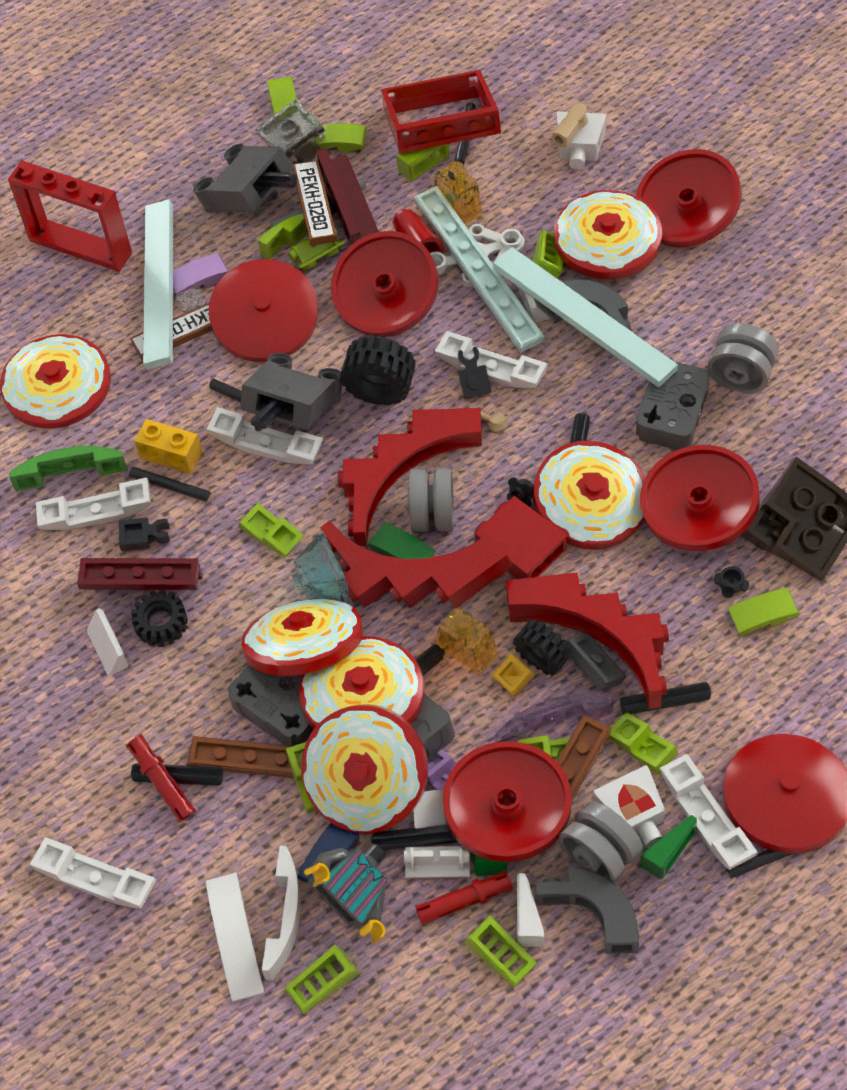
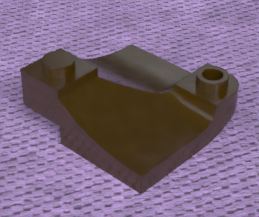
(802, 520)

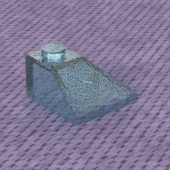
(319, 572)

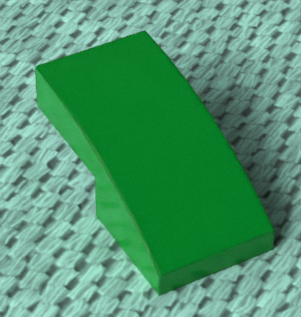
(399, 544)

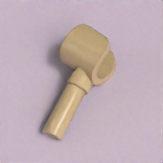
(496, 422)

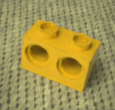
(168, 446)

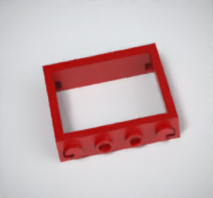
(445, 128)
(31, 179)

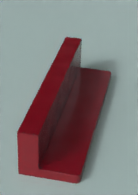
(347, 196)
(139, 574)

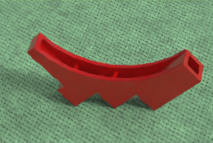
(427, 435)
(451, 576)
(564, 602)

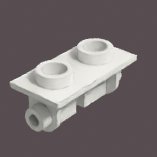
(437, 862)

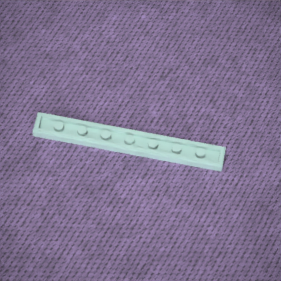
(479, 269)
(158, 285)
(585, 317)

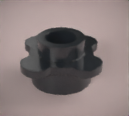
(521, 489)
(731, 573)

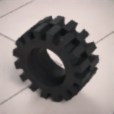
(154, 604)
(542, 647)

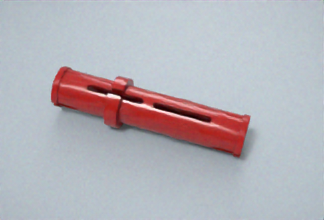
(156, 772)
(469, 895)

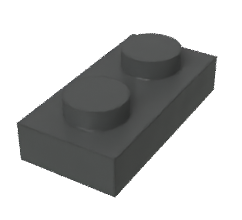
(595, 662)

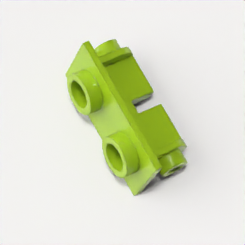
(307, 255)

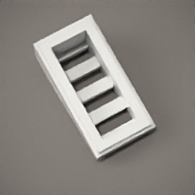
(529, 927)

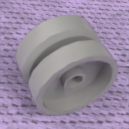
(743, 358)
(431, 500)
(601, 841)

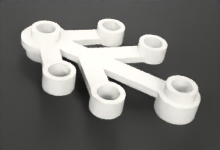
(500, 244)

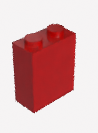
(525, 537)

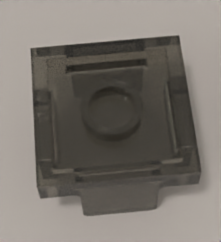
(294, 131)

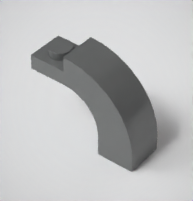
(602, 297)
(602, 899)

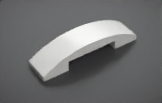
(500, 369)
(269, 443)
(94, 510)
(713, 825)
(92, 876)
(234, 937)
(278, 950)

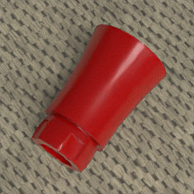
(411, 224)

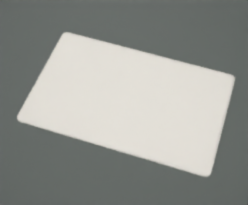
(430, 810)

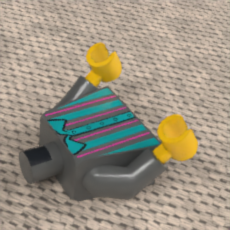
(352, 886)

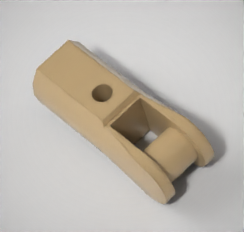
(570, 125)

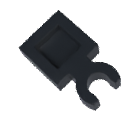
(473, 378)
(139, 532)

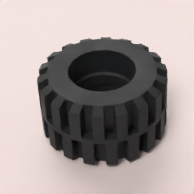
(378, 370)

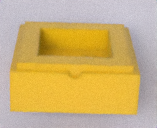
(513, 674)

